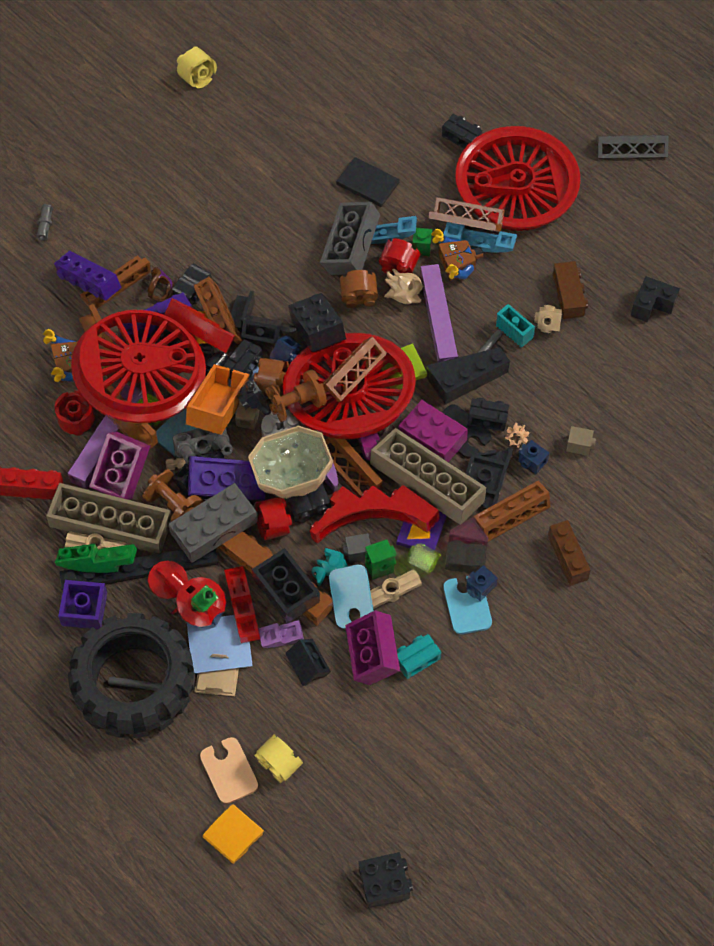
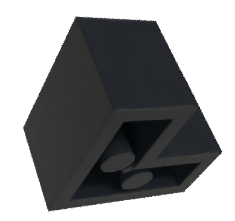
(652, 296)

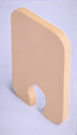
(231, 776)

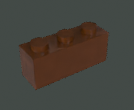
(569, 289)
(569, 553)

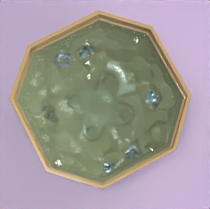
(291, 462)

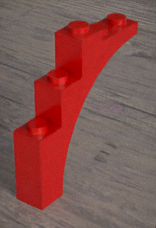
(348, 508)

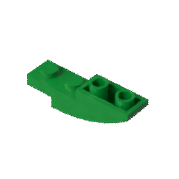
(91, 559)

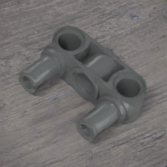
(188, 444)

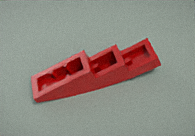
(199, 325)
(242, 604)

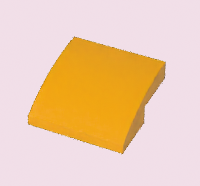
(233, 833)

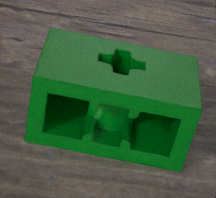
(380, 559)

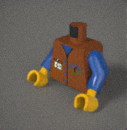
(456, 255)
(62, 353)

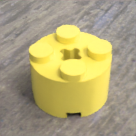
(196, 67)
(278, 757)

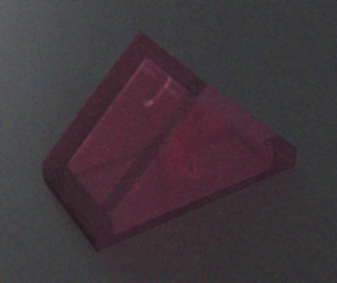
(468, 533)

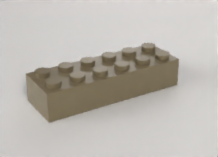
(428, 476)
(109, 516)

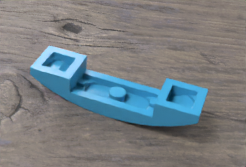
(404, 228)
(488, 242)

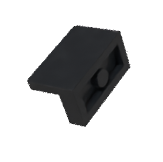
(242, 307)
(307, 661)

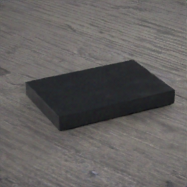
(367, 181)

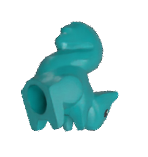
(333, 561)

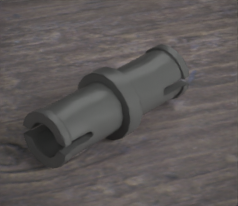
(44, 222)

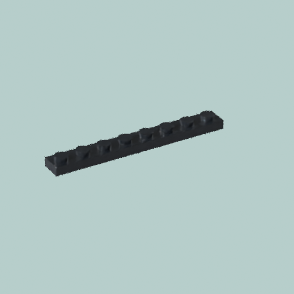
(139, 568)

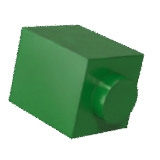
(422, 241)

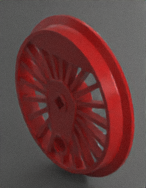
(519, 179)
(139, 364)
(363, 393)

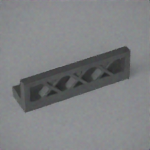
(620, 139)

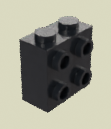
(385, 879)

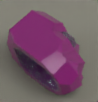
(367, 444)

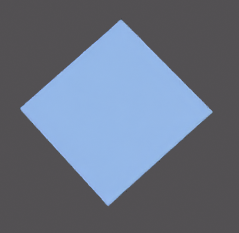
(218, 640)

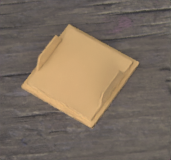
(217, 682)

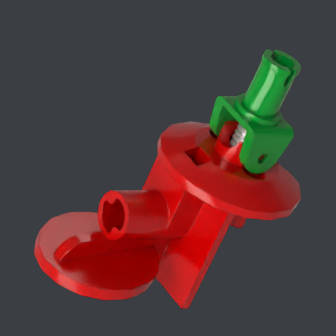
(171, 581)

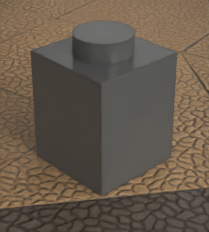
(355, 547)

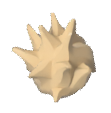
(404, 287)

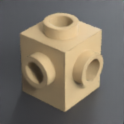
(553, 323)

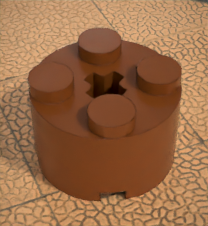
(358, 288)
(271, 373)

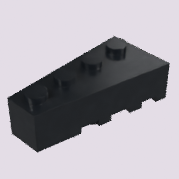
(466, 373)

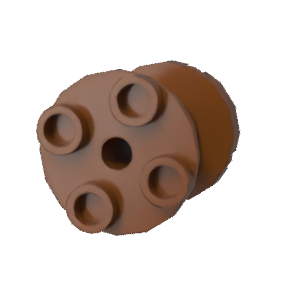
(302, 393)
(177, 502)

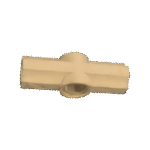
(78, 539)
(402, 585)

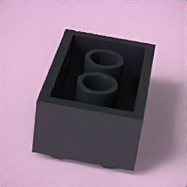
(317, 322)
(286, 585)

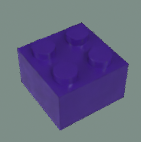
(82, 604)

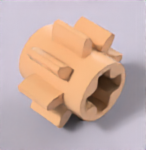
(514, 439)

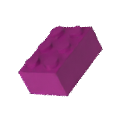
(434, 430)
(119, 466)
(372, 647)

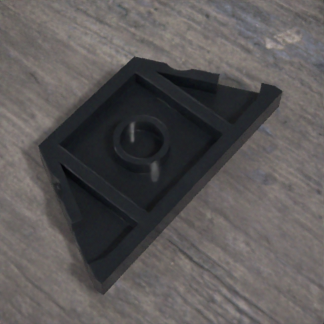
(490, 471)

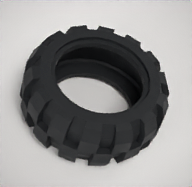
(121, 635)

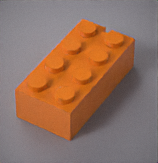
(215, 400)

